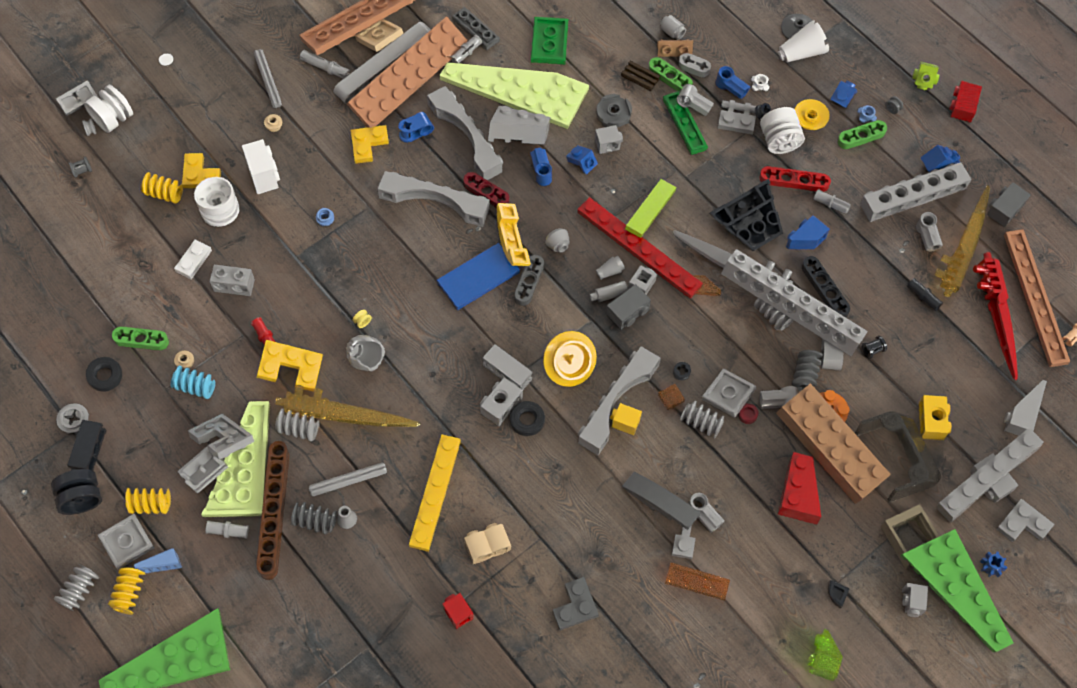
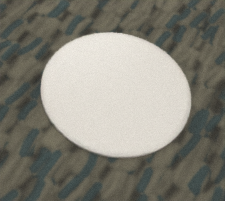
(165, 59)

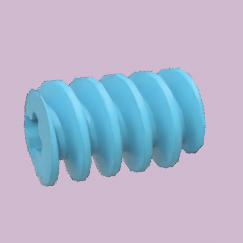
(193, 383)

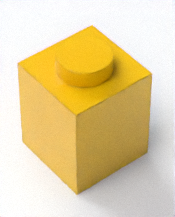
(626, 418)

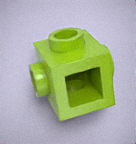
(926, 69)

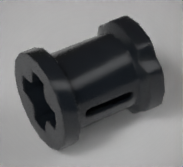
(874, 347)

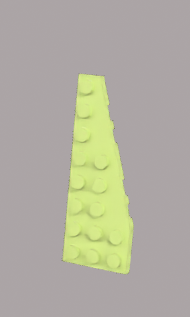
(521, 89)

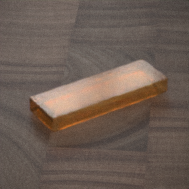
(697, 581)

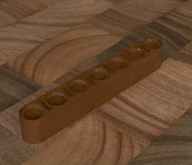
(275, 518)

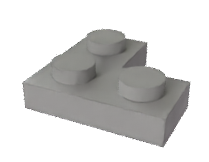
(1025, 517)

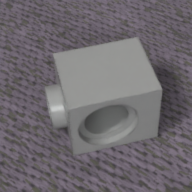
(608, 139)

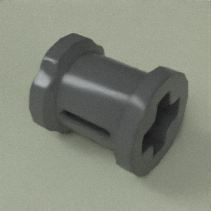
(80, 167)

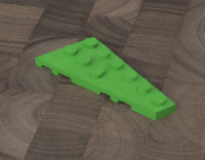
(955, 580)
(182, 657)

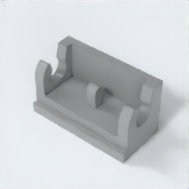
(202, 470)

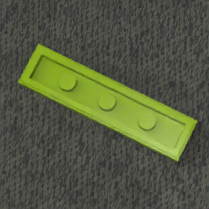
(650, 208)

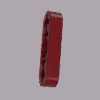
(482, 183)

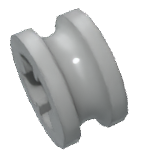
(89, 127)

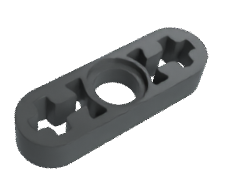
(530, 287)

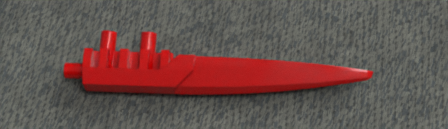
(994, 284)

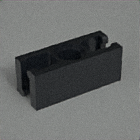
(87, 445)

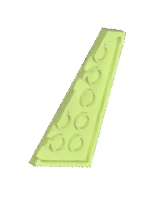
(242, 485)

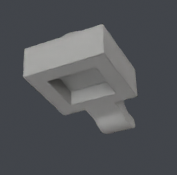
(683, 544)

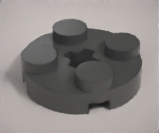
(608, 118)

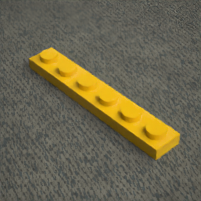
(434, 493)

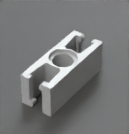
(506, 366)

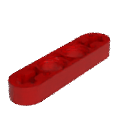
(795, 175)

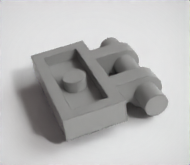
(736, 121)

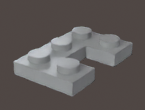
(231, 436)

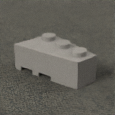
(518, 125)

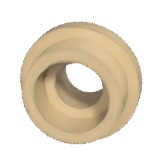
(273, 127)
(187, 363)

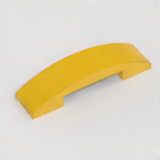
(509, 235)

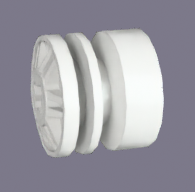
(111, 106)
(782, 130)
(216, 201)

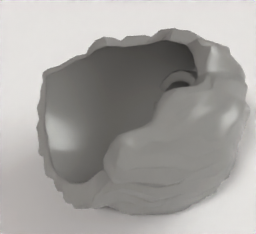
(365, 352)

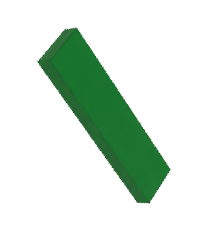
(685, 124)

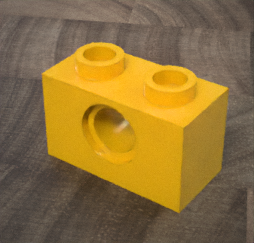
(929, 426)

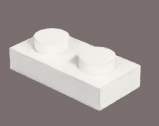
(193, 259)

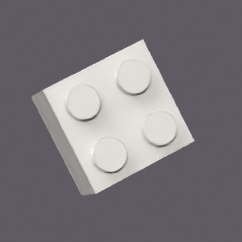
(261, 166)

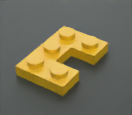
(281, 354)

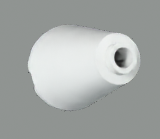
(804, 43)

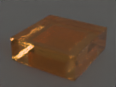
(671, 397)

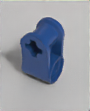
(417, 126)

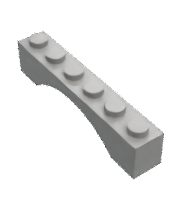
(445, 107)
(400, 188)
(640, 369)
(989, 474)

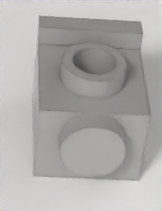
(643, 278)
(915, 599)

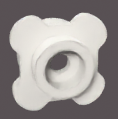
(760, 78)

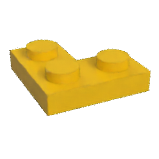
(365, 138)
(193, 170)

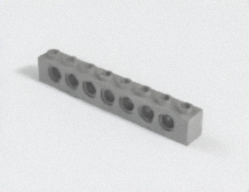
(793, 302)

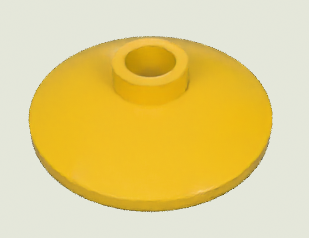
(814, 109)

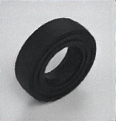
(104, 385)
(527, 430)

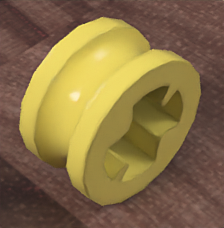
(362, 319)

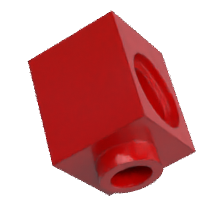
(457, 610)

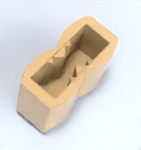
(487, 543)

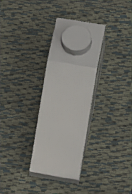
(1025, 412)

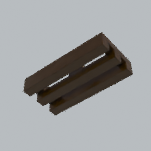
(641, 73)

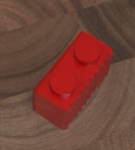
(966, 101)

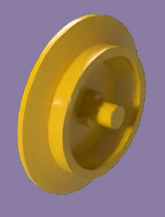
(569, 358)

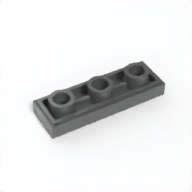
(474, 26)

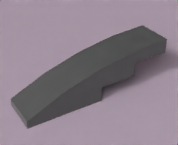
(661, 499)

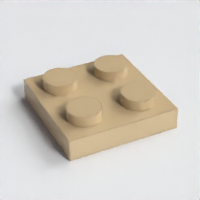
(379, 35)

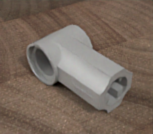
(690, 98)
(929, 232)
(777, 398)
(708, 515)

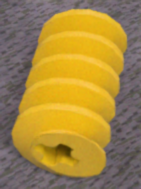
(161, 188)
(147, 502)
(125, 590)

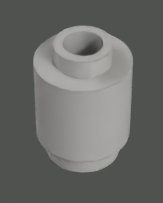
(673, 27)

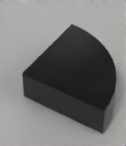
(837, 593)

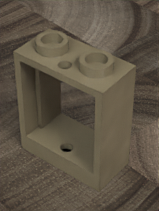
(915, 513)

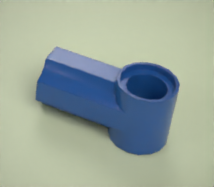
(727, 80)
(541, 166)

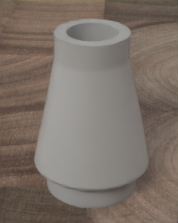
(611, 267)
(346, 517)

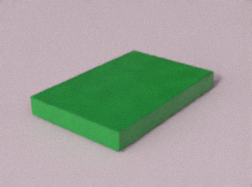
(549, 40)

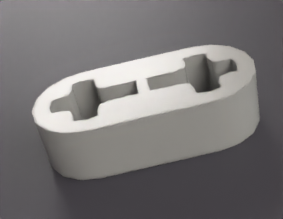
(694, 65)

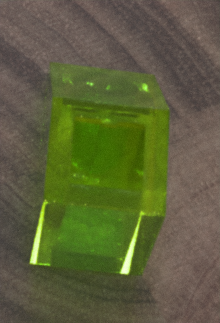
(827, 657)

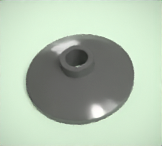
(793, 24)

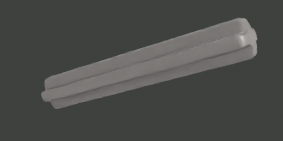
(267, 78)
(347, 479)

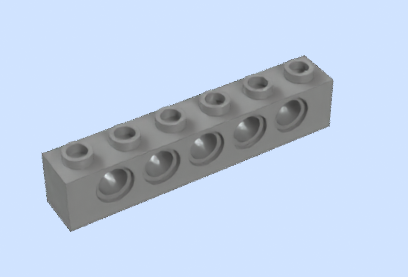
(956, 181)

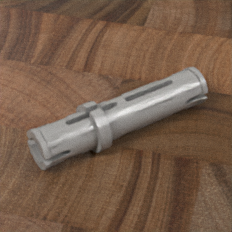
(331, 67)

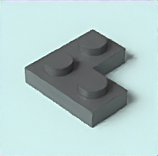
(581, 606)

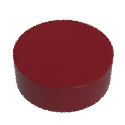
(748, 414)

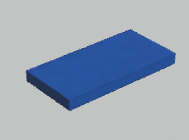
(477, 276)

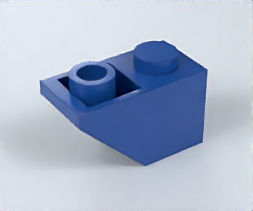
(939, 158)
(809, 235)

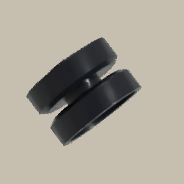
(76, 491)

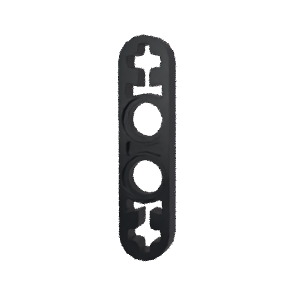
(826, 287)

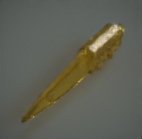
(961, 258)
(338, 412)

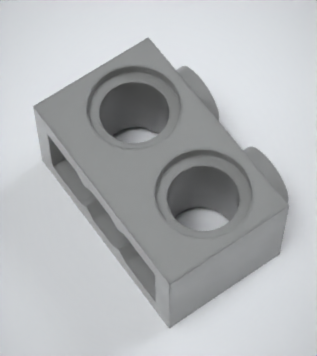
(75, 98)
(232, 280)

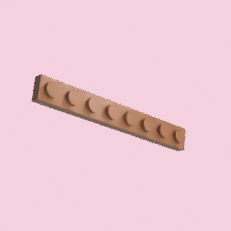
(1036, 298)

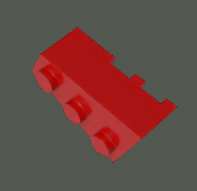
(800, 490)

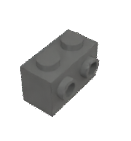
(1008, 204)
(628, 307)

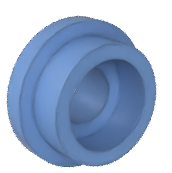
(324, 212)

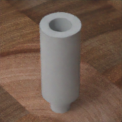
(609, 292)

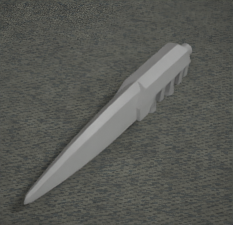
(718, 255)

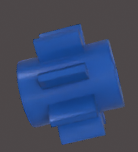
(993, 569)

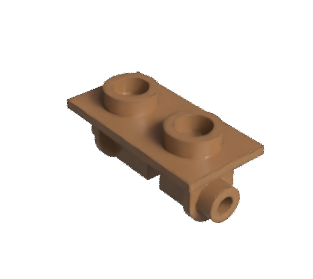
(674, 48)

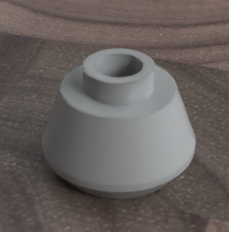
(558, 240)

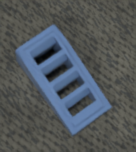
(163, 561)

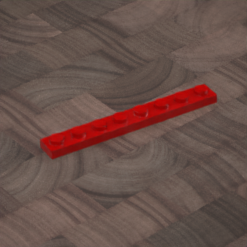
(640, 248)

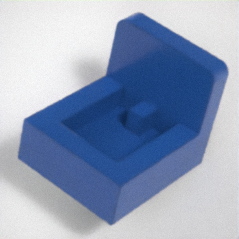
(844, 93)
(583, 157)

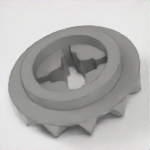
(68, 412)

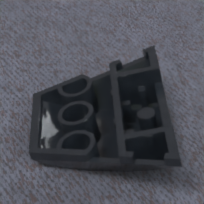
(751, 217)

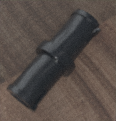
(925, 294)

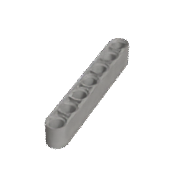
(366, 73)

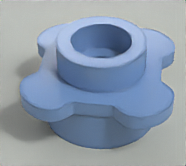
(870, 111)

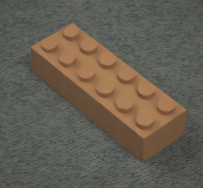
(833, 443)

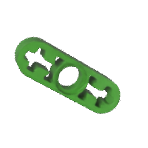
(667, 68)
(866, 128)
(146, 344)

